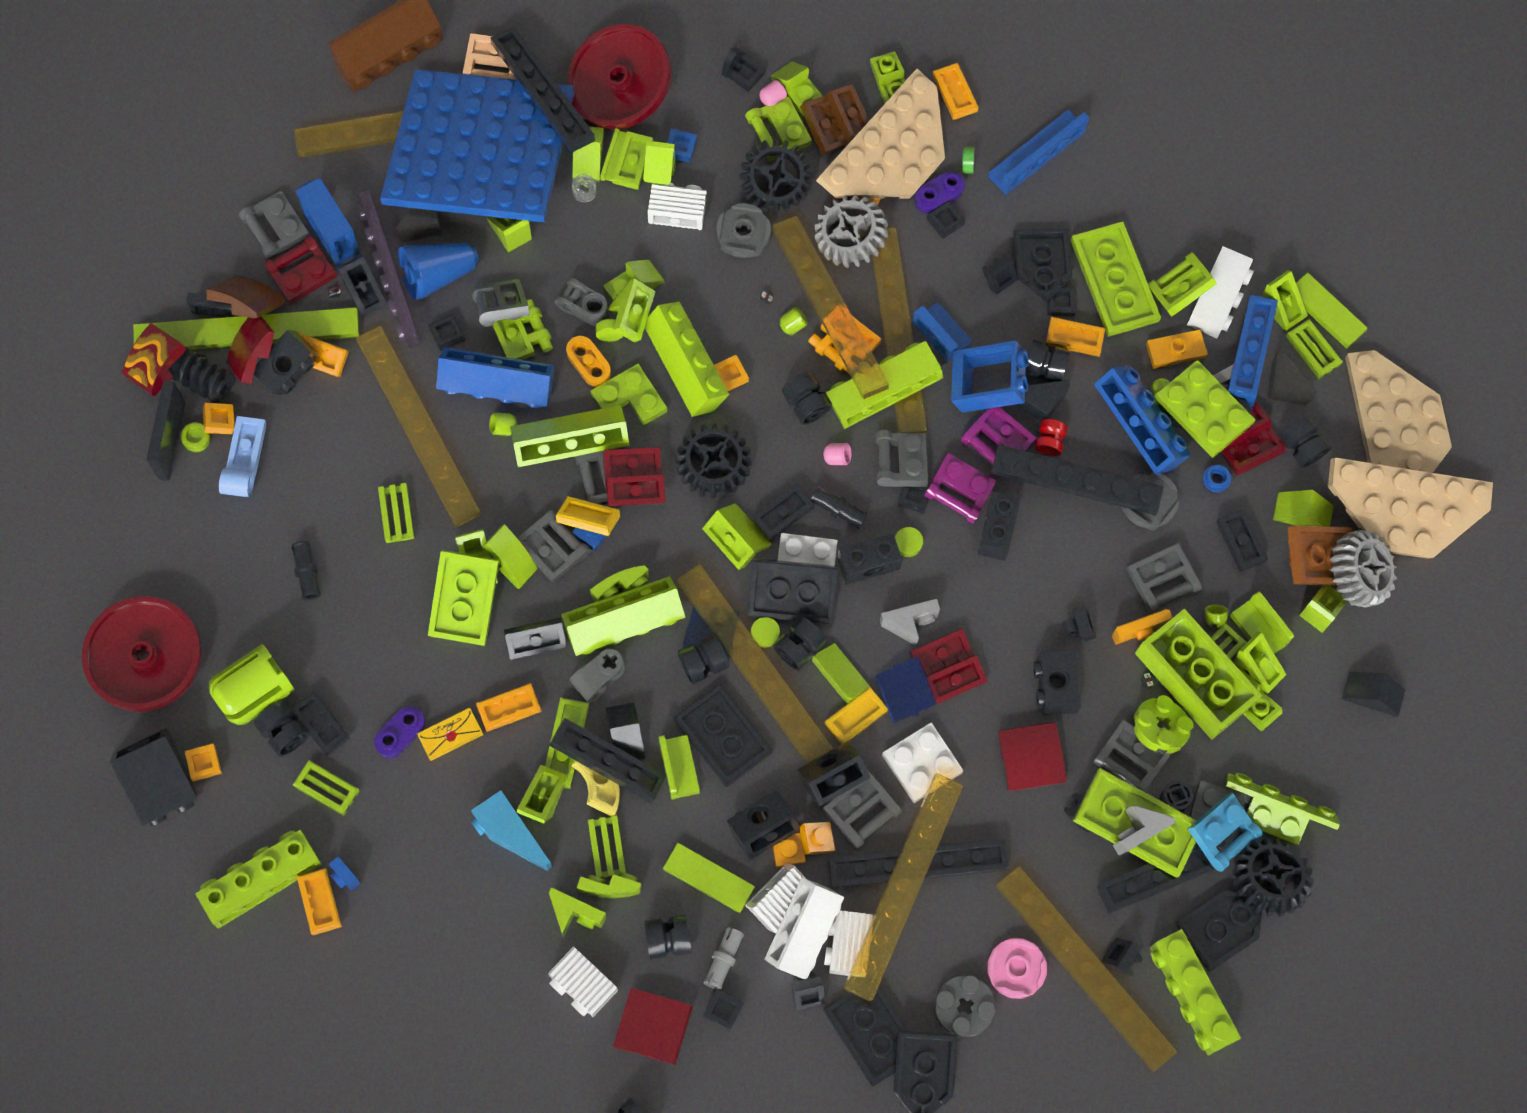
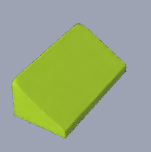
(840, 673)

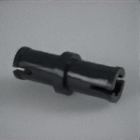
(838, 507)
(305, 570)

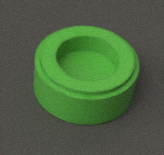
(968, 159)

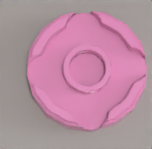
(1016, 968)

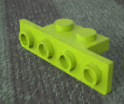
(1278, 813)

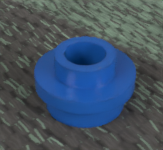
(1222, 473)

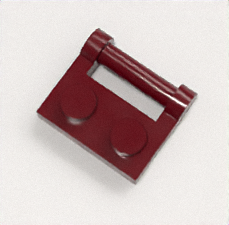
(304, 277)

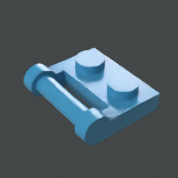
(1218, 825)

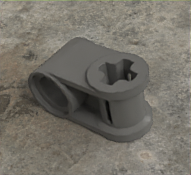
(579, 299)
(595, 677)

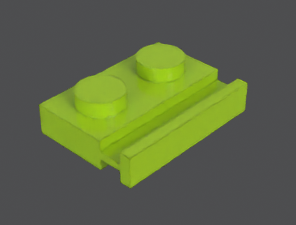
(625, 159)

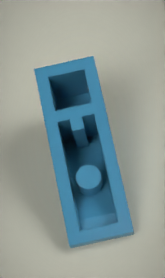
(505, 828)

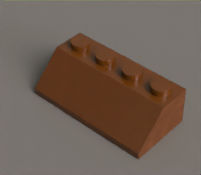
(385, 42)

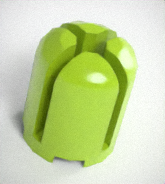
(249, 686)

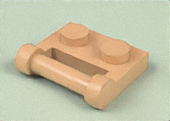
(482, 52)

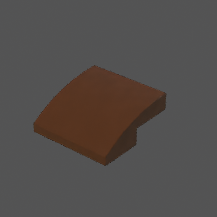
(835, 118)
(246, 296)

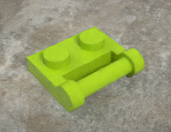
(784, 122)
(1182, 284)

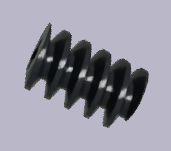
(202, 378)

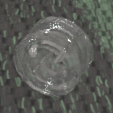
(587, 181)

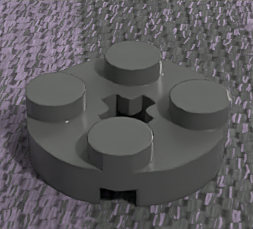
(736, 244)
(1168, 504)
(948, 1001)

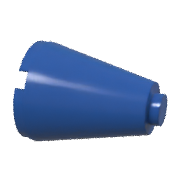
(434, 266)

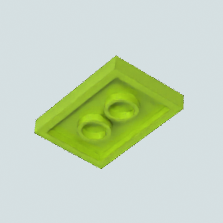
(1205, 408)
(463, 597)

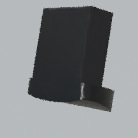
(742, 69)

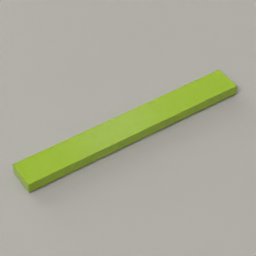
(222, 331)

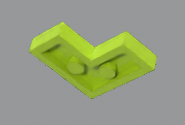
(634, 389)

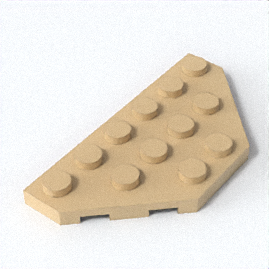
(894, 148)
(1397, 414)
(1407, 507)

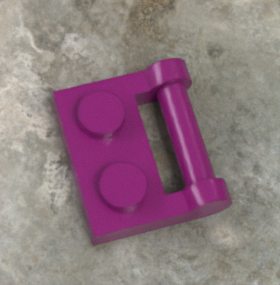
(1000, 429)
(964, 481)

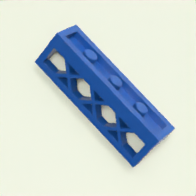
(1038, 151)
(1252, 348)

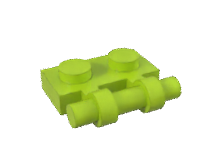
(514, 339)

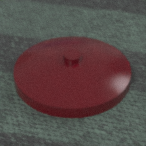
(619, 76)
(141, 654)

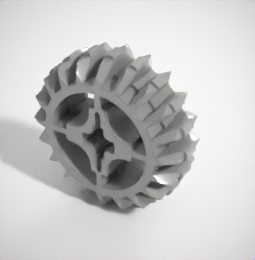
(867, 217)
(1363, 568)

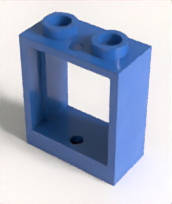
(327, 221)
(963, 372)

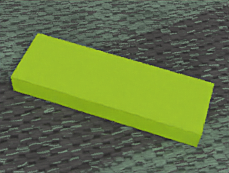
(1329, 311)
(577, 713)
(708, 878)

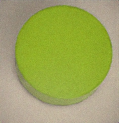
(605, 331)
(194, 437)
(909, 541)
(765, 632)

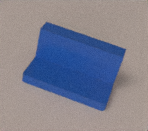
(941, 330)

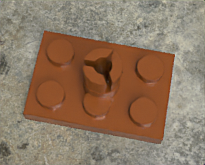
(1312, 552)

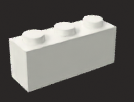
(1213, 307)
(804, 928)

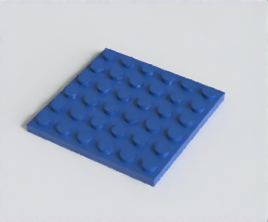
(473, 148)

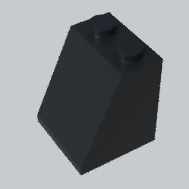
(154, 778)

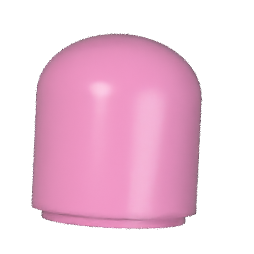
(772, 93)
(837, 454)

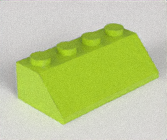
(1198, 674)

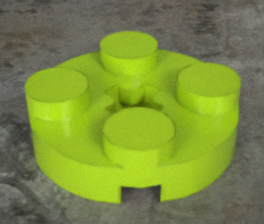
(1165, 711)

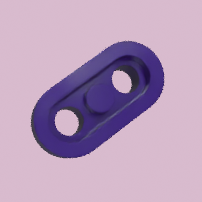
(940, 191)
(401, 732)

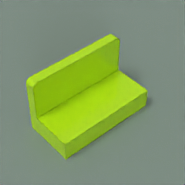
(736, 535)
(1259, 616)
(679, 766)

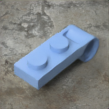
(243, 457)

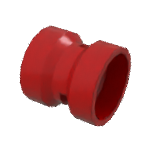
(1051, 437)

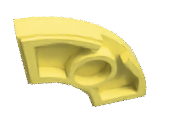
(602, 792)

